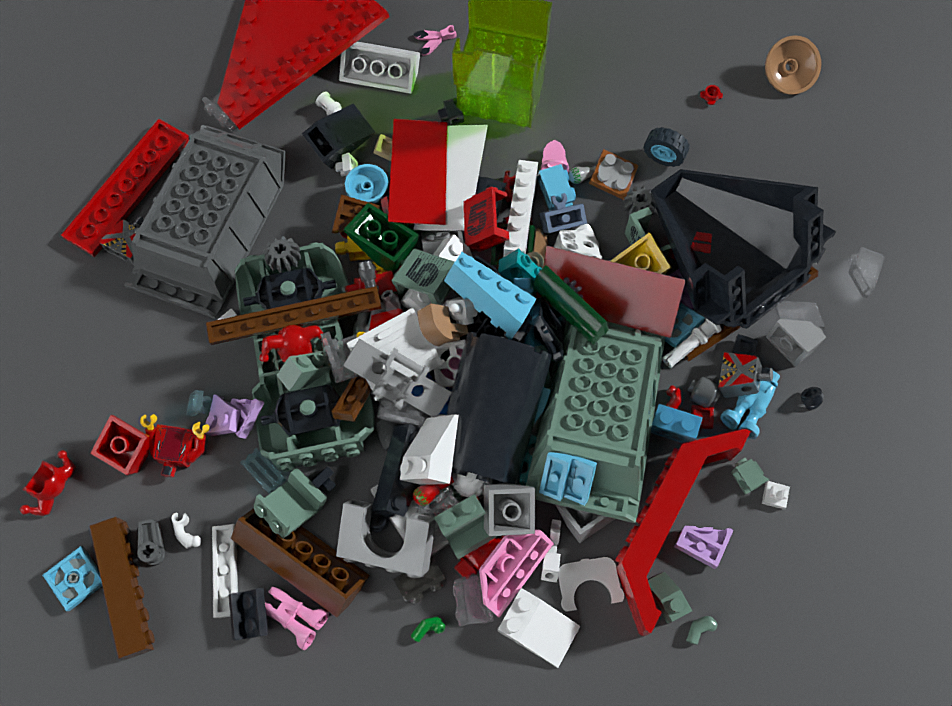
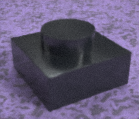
(745, 345)

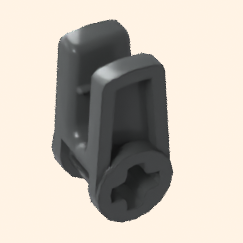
(150, 539)

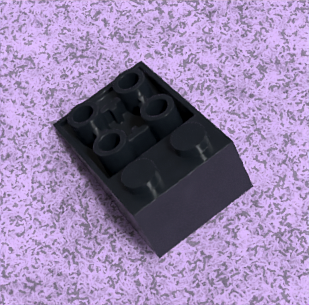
(338, 134)

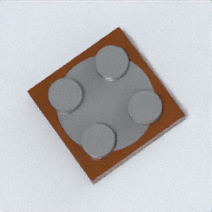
(613, 174)

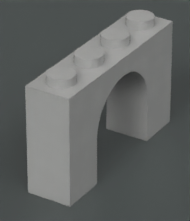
(357, 544)

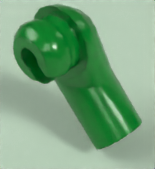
(426, 625)

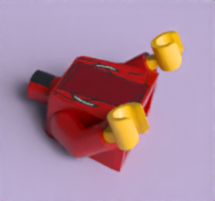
(174, 445)

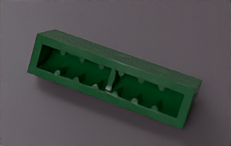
(570, 305)

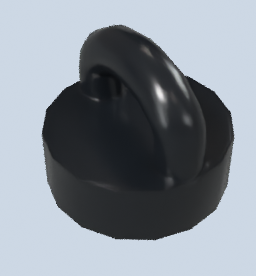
(812, 397)

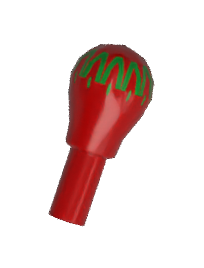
(426, 493)

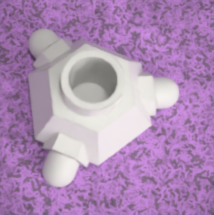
(461, 310)

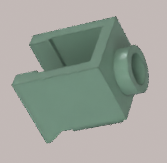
(748, 475)

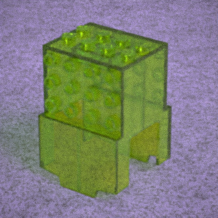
(502, 60)

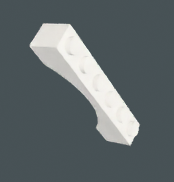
(521, 206)

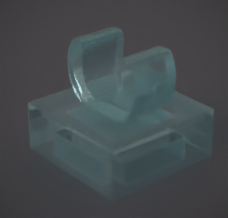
(195, 403)

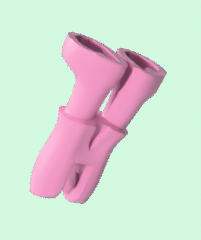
(288, 613)

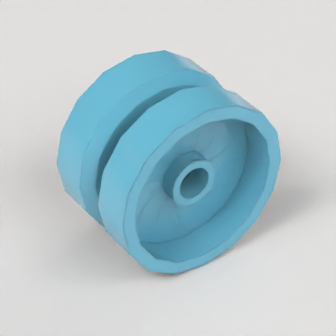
(367, 184)

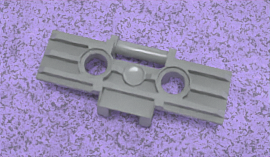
(394, 384)

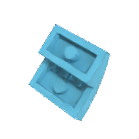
(567, 477)

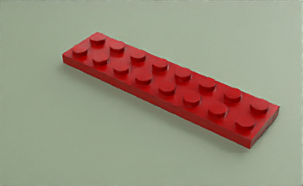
(126, 186)

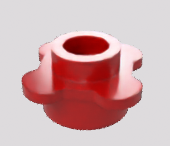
(711, 90)

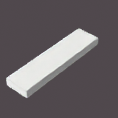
(224, 569)

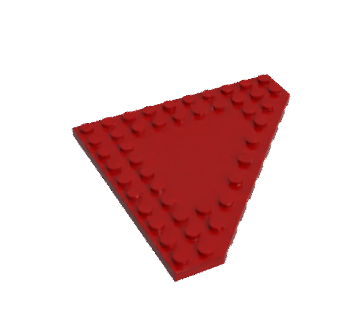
(285, 45)

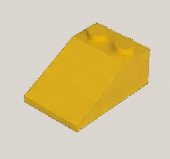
(644, 255)

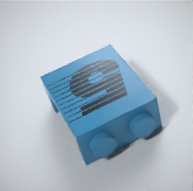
(675, 424)

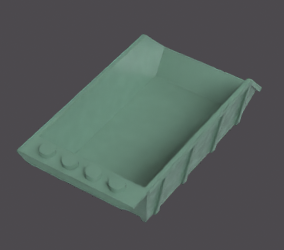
(603, 413)

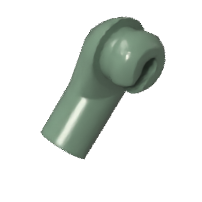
(699, 626)

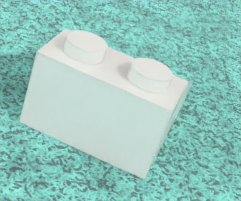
(431, 452)
(538, 627)

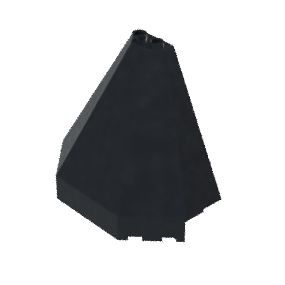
(759, 244)

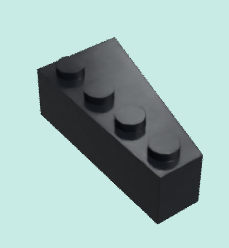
(392, 494)

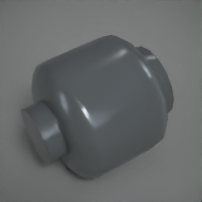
(704, 392)

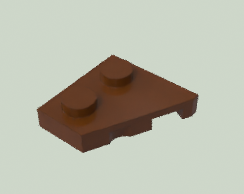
(346, 211)

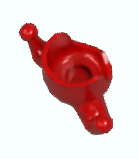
(290, 341)
(48, 484)

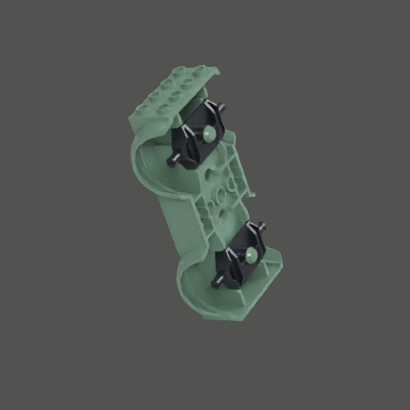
(299, 423)

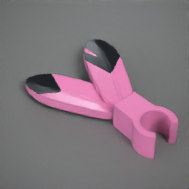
(434, 38)

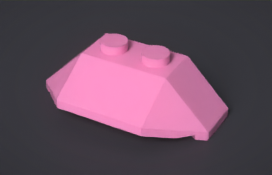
(511, 567)

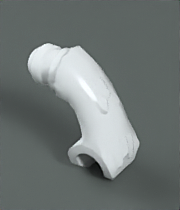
(184, 538)

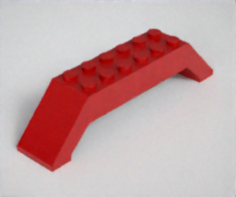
(658, 517)

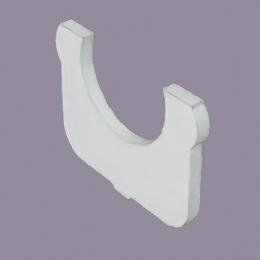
(597, 569)

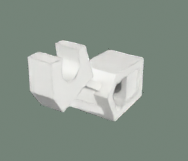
(551, 561)

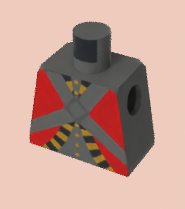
(119, 239)
(742, 375)

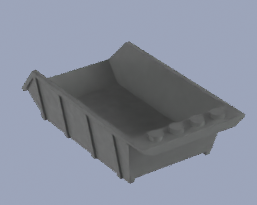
(206, 220)

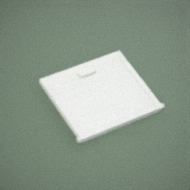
(405, 335)

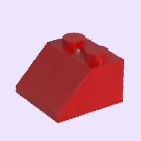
(122, 446)

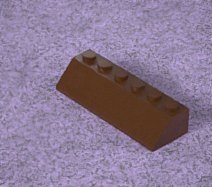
(302, 562)

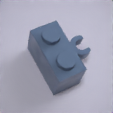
(563, 216)

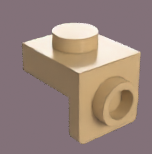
(384, 147)

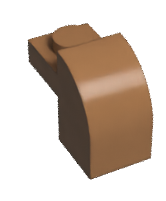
(436, 325)

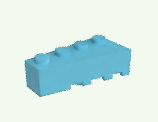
(490, 293)

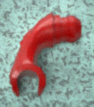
(510, 181)

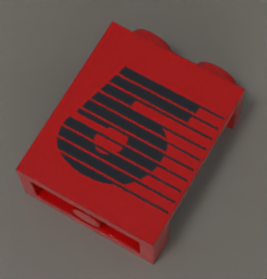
(481, 220)

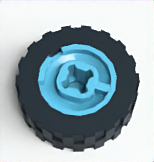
(666, 147)

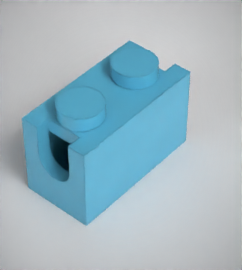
(554, 183)

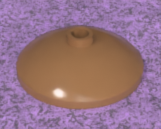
(803, 62)

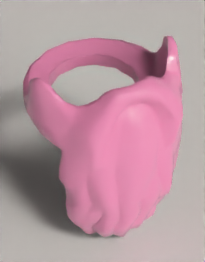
(554, 155)

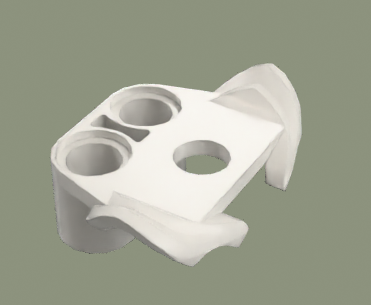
(575, 239)

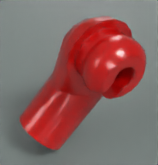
(675, 395)

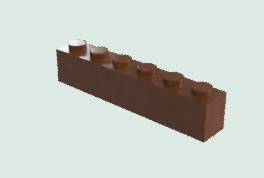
(121, 588)

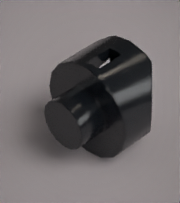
(451, 112)

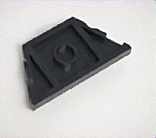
(549, 327)

